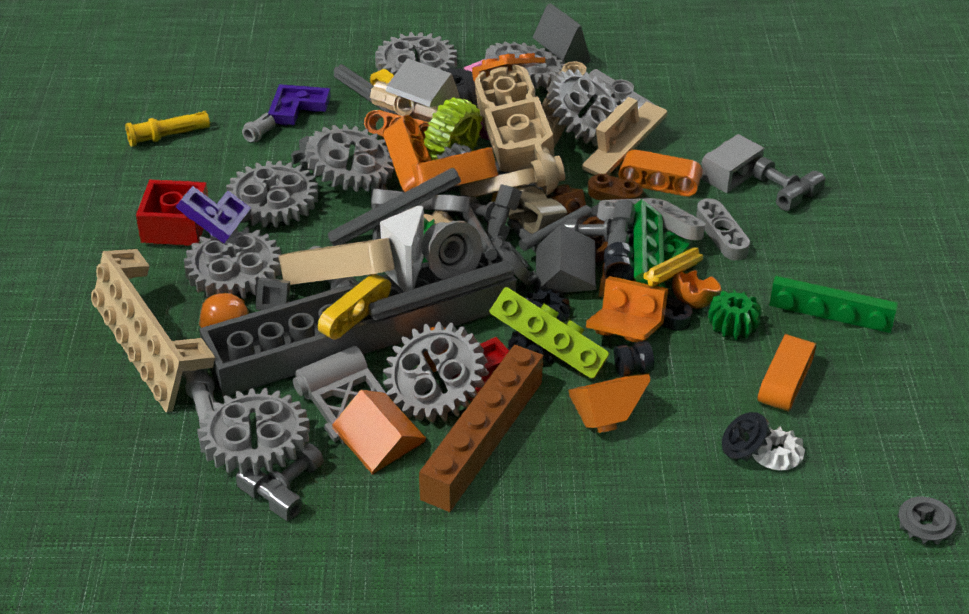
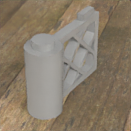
(332, 378)

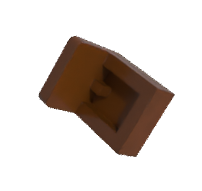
(569, 197)

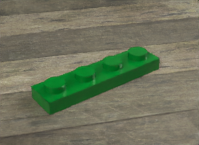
(647, 240)
(833, 304)

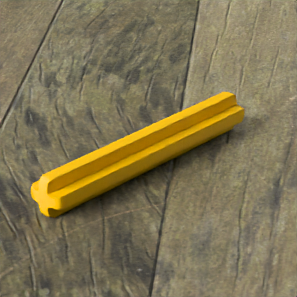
(673, 266)

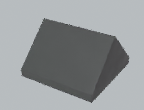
(562, 36)
(566, 262)

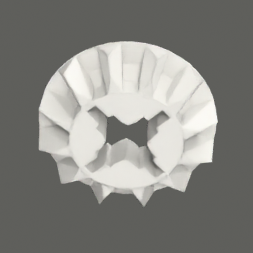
(781, 458)

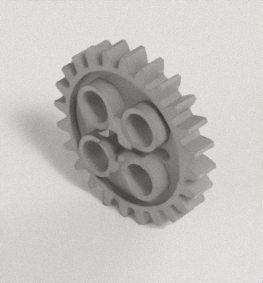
(429, 52)
(540, 74)
(570, 94)
(329, 154)
(275, 192)
(232, 265)
(408, 385)
(227, 432)

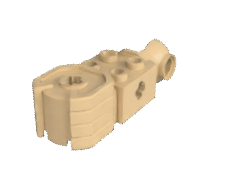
(518, 125)

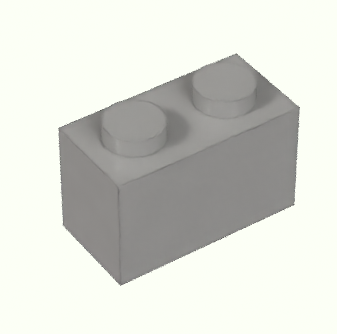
(731, 163)

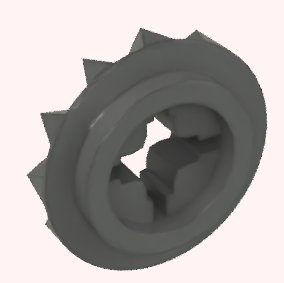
(922, 509)

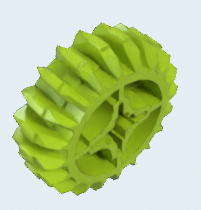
(453, 123)

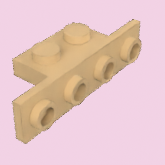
(622, 133)

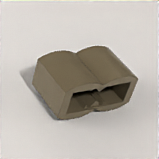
(536, 210)

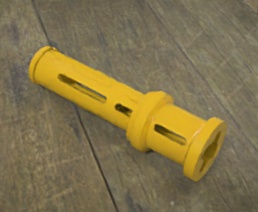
(155, 129)

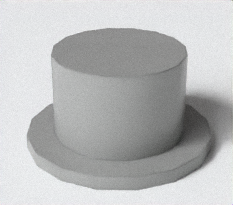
(452, 248)

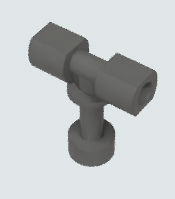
(793, 186)
(496, 212)
(613, 229)
(276, 485)

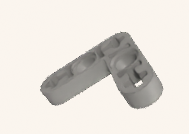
(439, 202)
(673, 218)

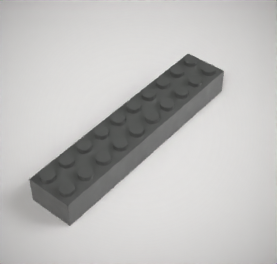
(287, 338)

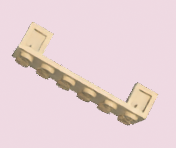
(138, 330)

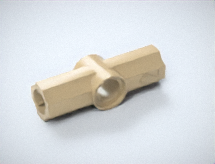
(399, 104)

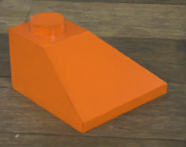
(609, 401)

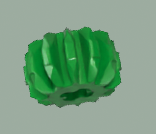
(734, 314)

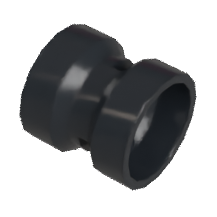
(619, 261)
(633, 358)

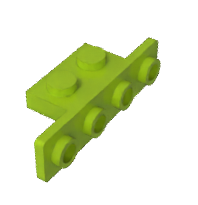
(549, 332)

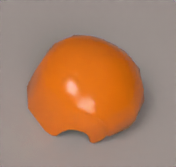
(694, 291)
(221, 308)

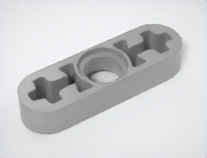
(740, 242)

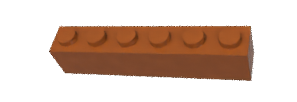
(480, 428)

